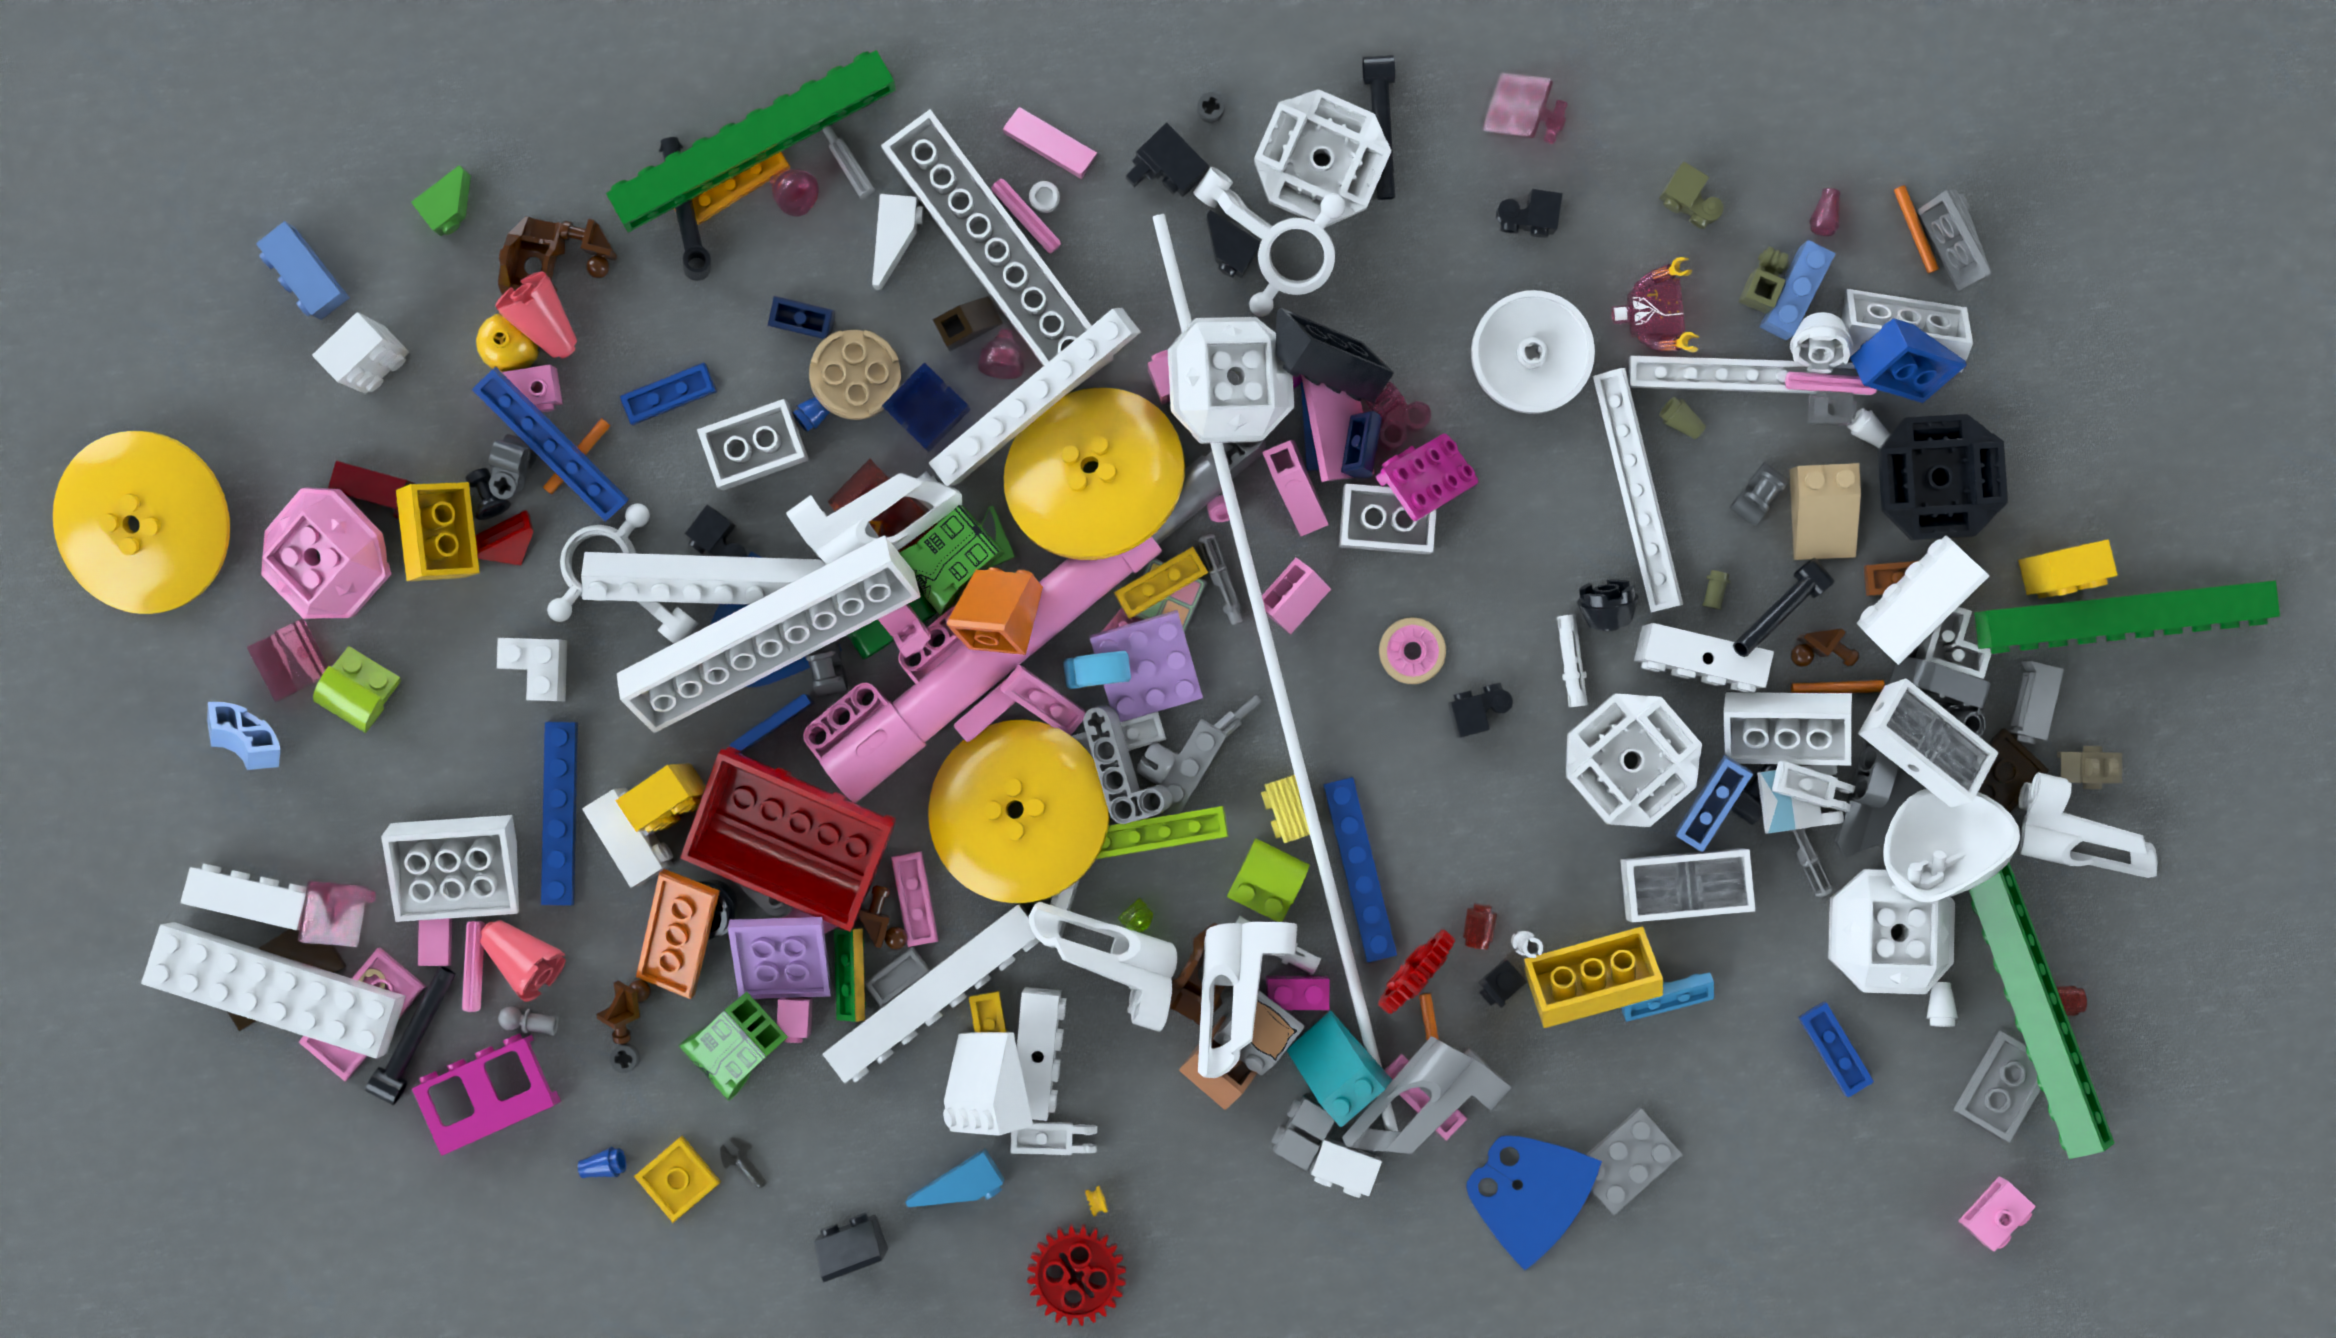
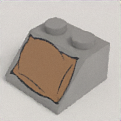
(1271, 1035)

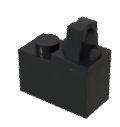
(1170, 157)

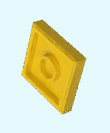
(677, 1179)

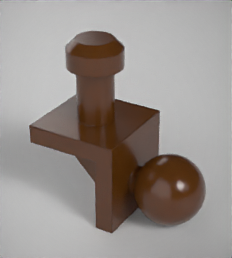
(593, 243)
(1822, 644)
(877, 923)
(624, 1008)

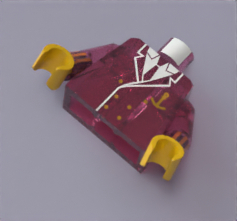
(1657, 310)

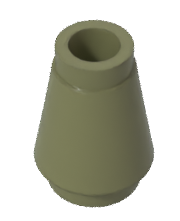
(1682, 418)

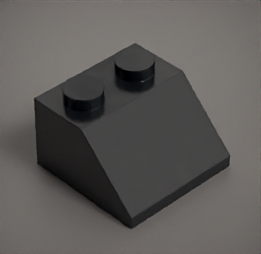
(850, 1246)

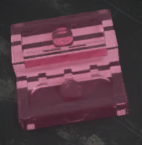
(288, 660)

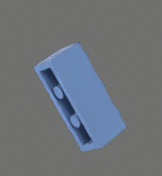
(301, 271)
(1799, 289)
(1713, 803)

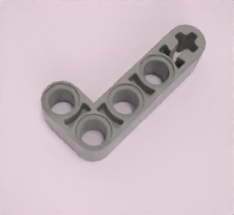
(1122, 763)

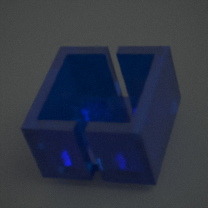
(925, 408)

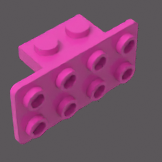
(1427, 476)

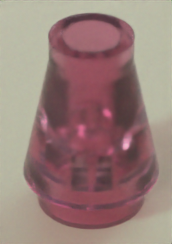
(1827, 213)

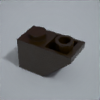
(967, 322)

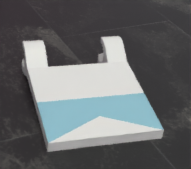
(1788, 813)

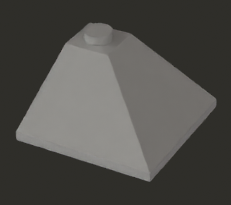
(1954, 237)

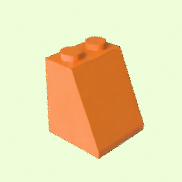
(997, 611)

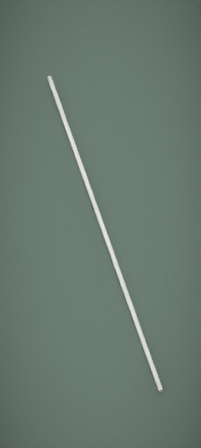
(1279, 689)

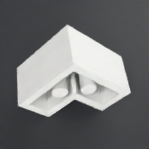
(1949, 649)
(544, 664)

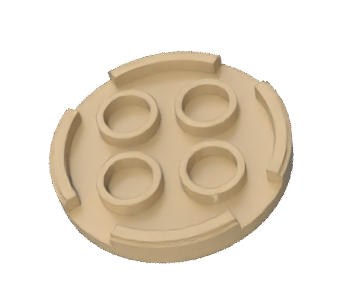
(854, 373)

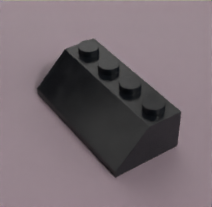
(1329, 357)

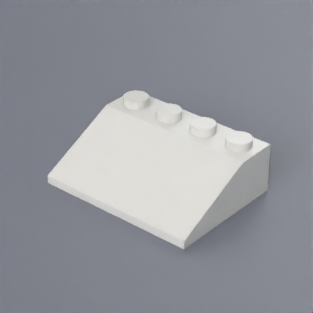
(452, 868)
(986, 1086)

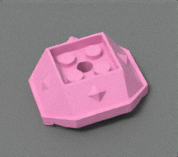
(349, 548)

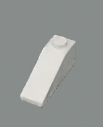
(895, 231)

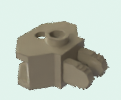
(2091, 767)

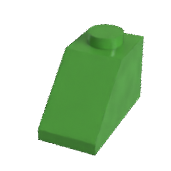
(445, 202)

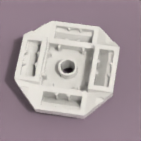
(1328, 126)
(1204, 396)
(1665, 755)
(1862, 939)

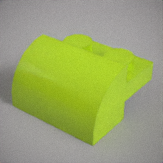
(355, 689)
(1268, 880)

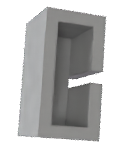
(1303, 1132)

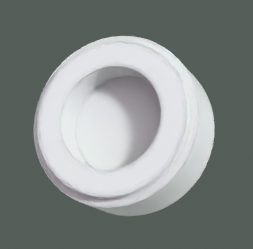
(1044, 197)

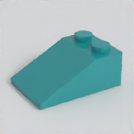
(1338, 1068)

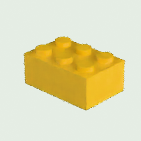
(437, 531)
(2068, 569)

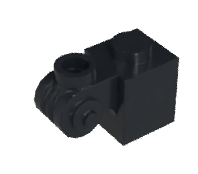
(1538, 217)
(710, 534)
(1470, 711)

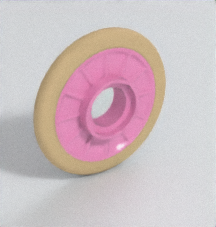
(1432, 650)

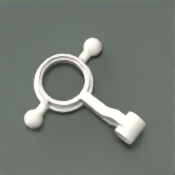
(1215, 189)
(675, 624)

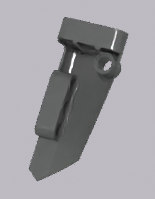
(1879, 781)

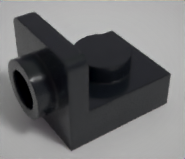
(1501, 983)

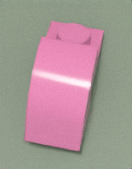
(906, 629)

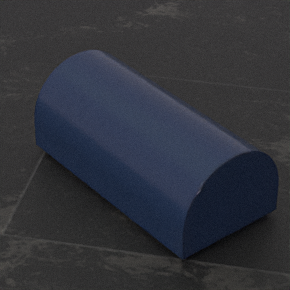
(801, 317)
(1361, 444)

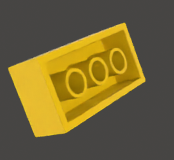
(662, 798)
(1593, 977)

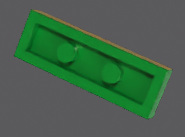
(849, 974)

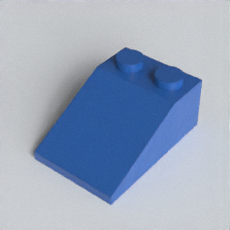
(1905, 362)

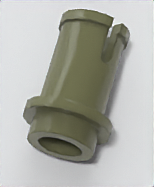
(1716, 589)

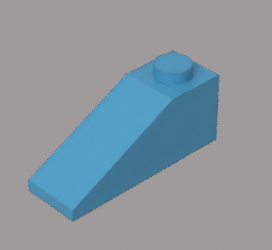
(965, 1182)

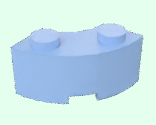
(244, 734)

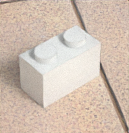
(1345, 1167)

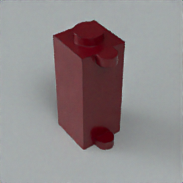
(367, 485)

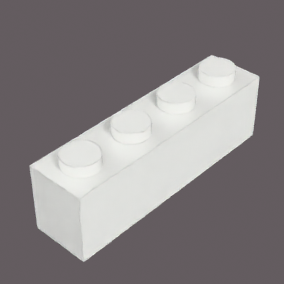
(244, 897)

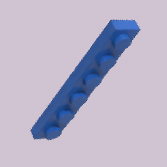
(550, 444)
(559, 813)
(1360, 869)

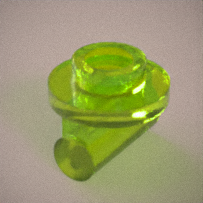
(1136, 916)

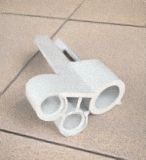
(850, 526)
(2053, 834)
(1235, 959)
(1134, 960)

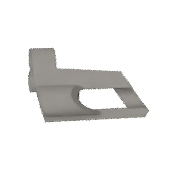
(1446, 1079)

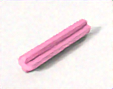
(1025, 215)
(1826, 382)
(473, 967)

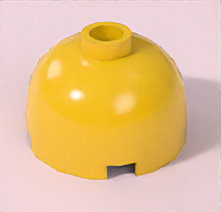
(513, 354)

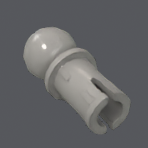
(512, 1018)

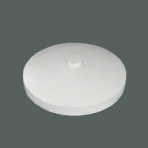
(1532, 352)

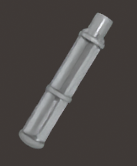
(1221, 578)
(1808, 858)

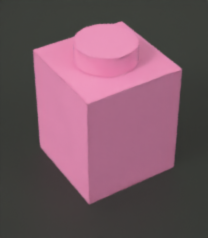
(795, 1018)

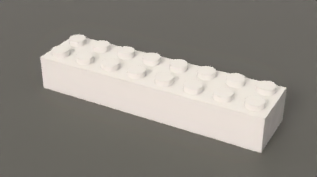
(273, 989)

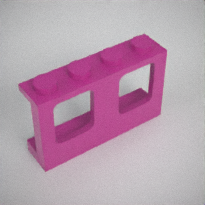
(489, 1111)

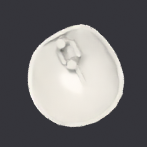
(1947, 849)

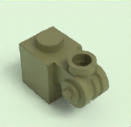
(1684, 196)
(1764, 284)

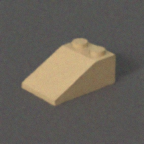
(1825, 510)

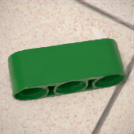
(874, 637)

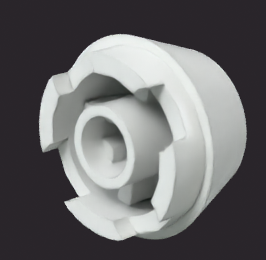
(1821, 343)

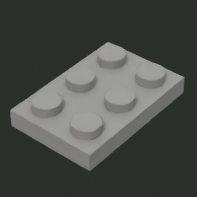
(2000, 1088)
(1631, 1160)

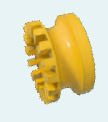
(1096, 1200)

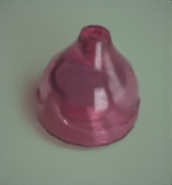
(794, 191)
(1002, 357)

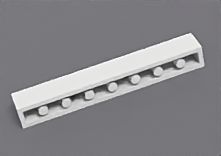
(1035, 396)
(688, 577)
(930, 994)

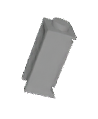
(2036, 702)

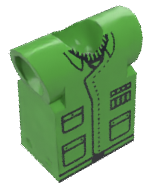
(950, 556)
(734, 1045)

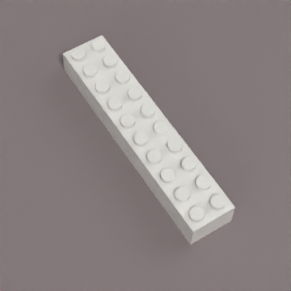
(986, 237)
(768, 634)

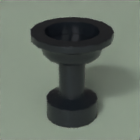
(490, 505)

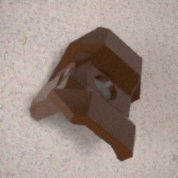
(529, 240)
(1187, 988)

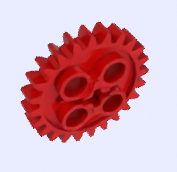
(1416, 971)
(1053, 1290)

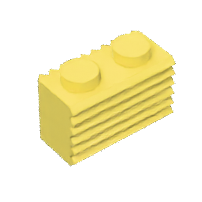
(1287, 808)

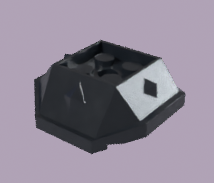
(1971, 472)

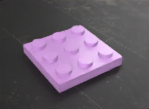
(1158, 666)
(780, 957)

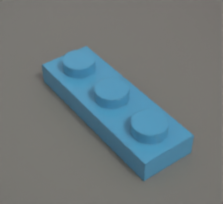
(1676, 994)

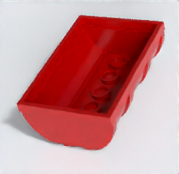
(787, 838)

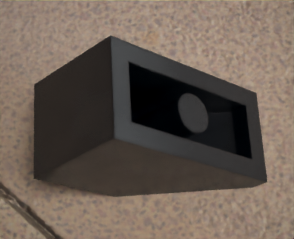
(1231, 245)

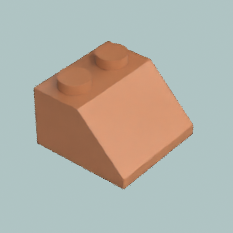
(1225, 1088)

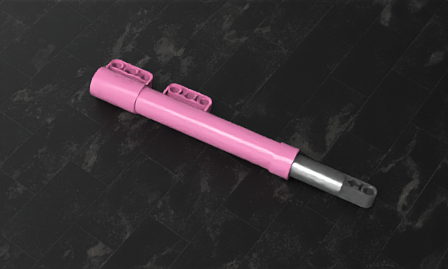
(953, 677)

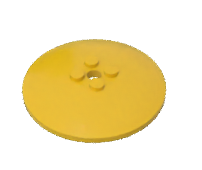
(1101, 510)
(179, 515)
(1061, 817)

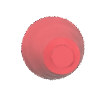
(539, 315)
(522, 958)

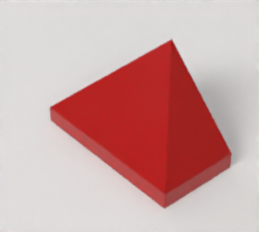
(506, 541)

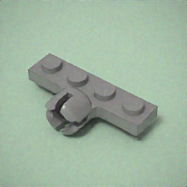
(1183, 769)

